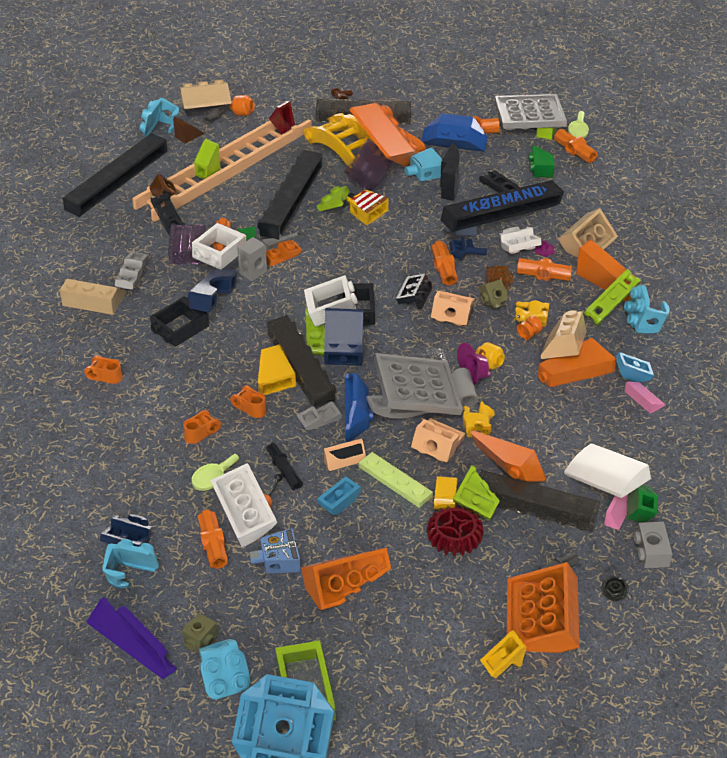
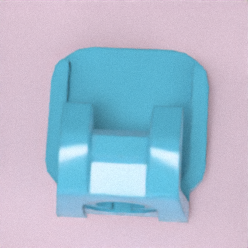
(154, 114)
(639, 311)
(130, 556)
(223, 669)

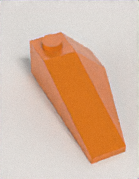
(512, 458)
(337, 578)

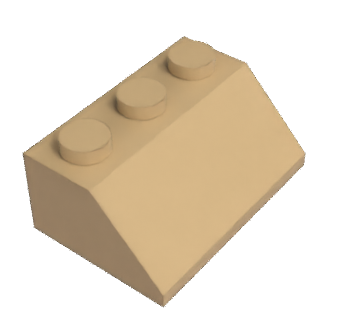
(205, 94)
(592, 227)
(91, 296)
(566, 336)

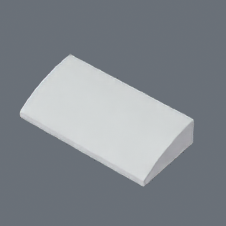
(608, 470)
(244, 504)

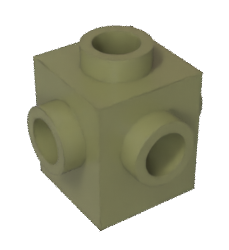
(493, 294)
(199, 633)

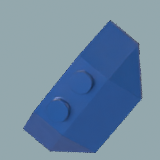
(455, 129)
(356, 407)

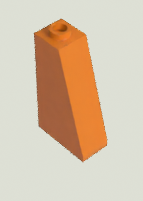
(598, 266)
(591, 362)

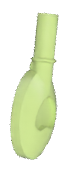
(579, 127)
(204, 474)

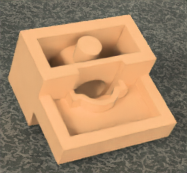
(461, 304)
(444, 435)

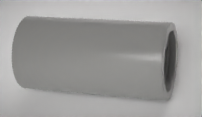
(465, 387)

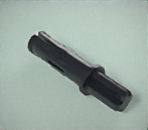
(280, 460)

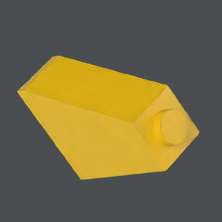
(274, 371)

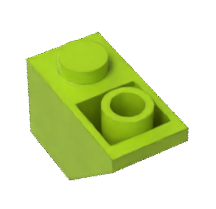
(207, 159)

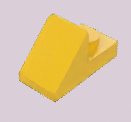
(506, 652)

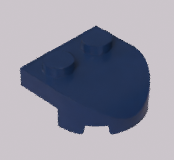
(132, 528)

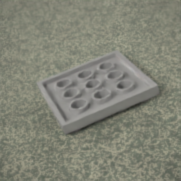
(530, 111)
(432, 380)

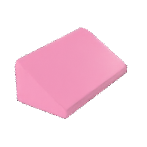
(643, 396)
(616, 512)

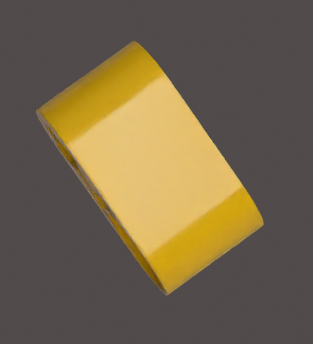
(445, 492)

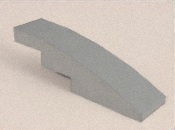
(131, 270)

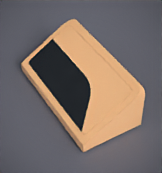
(344, 454)

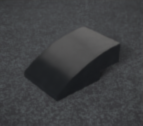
(450, 173)

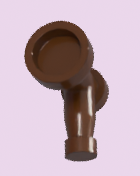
(341, 94)

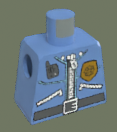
(278, 553)

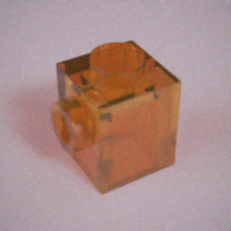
(499, 272)

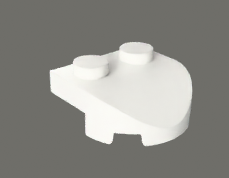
(515, 239)

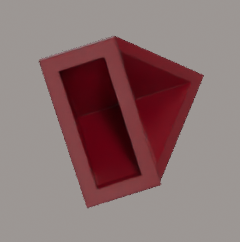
(283, 117)

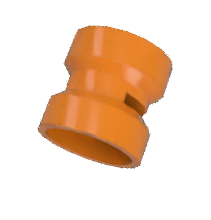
(532, 326)

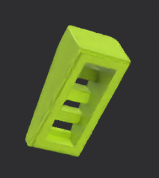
(546, 132)

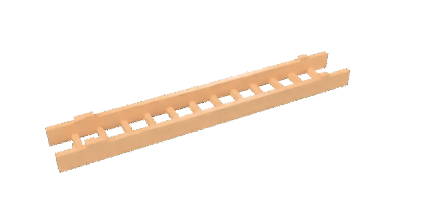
(231, 170)

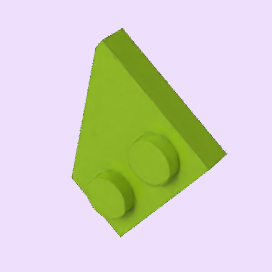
(333, 199)
(476, 495)

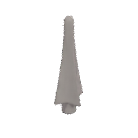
(273, 243)

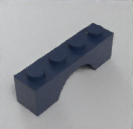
(204, 294)

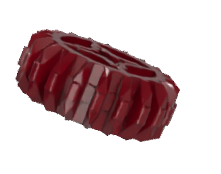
(455, 530)

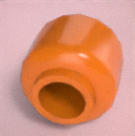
(242, 105)

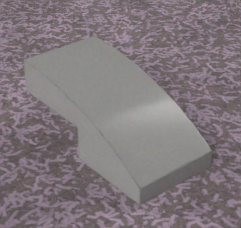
(315, 418)

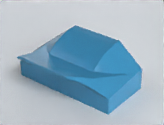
(634, 368)
(339, 496)

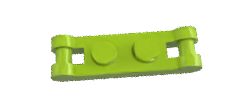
(612, 296)
(315, 335)

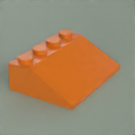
(385, 132)
(545, 609)

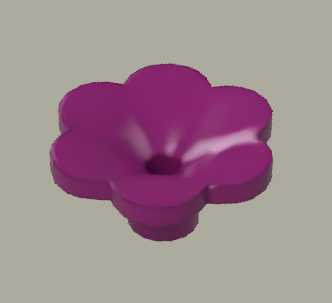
(544, 249)

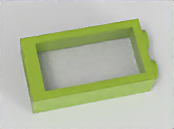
(305, 663)

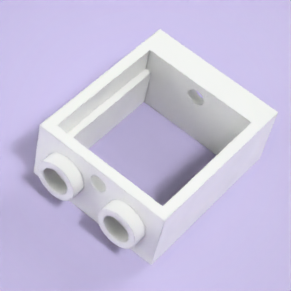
(222, 235)
(328, 290)

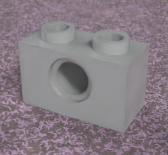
(252, 259)
(653, 545)

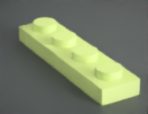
(395, 479)

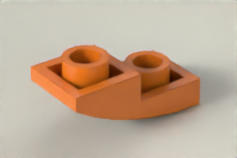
(284, 251)

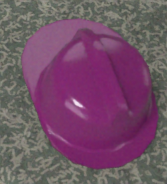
(474, 362)

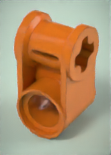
(105, 369)
(250, 402)
(199, 427)

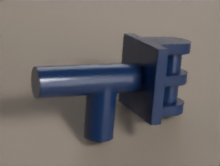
(459, 248)

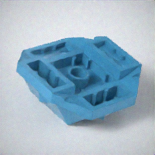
(277, 700)

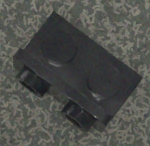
(415, 289)

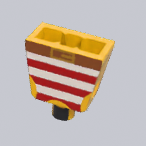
(367, 206)

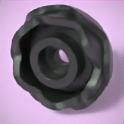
(615, 588)

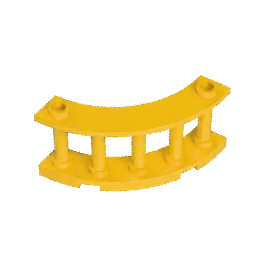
(338, 122)

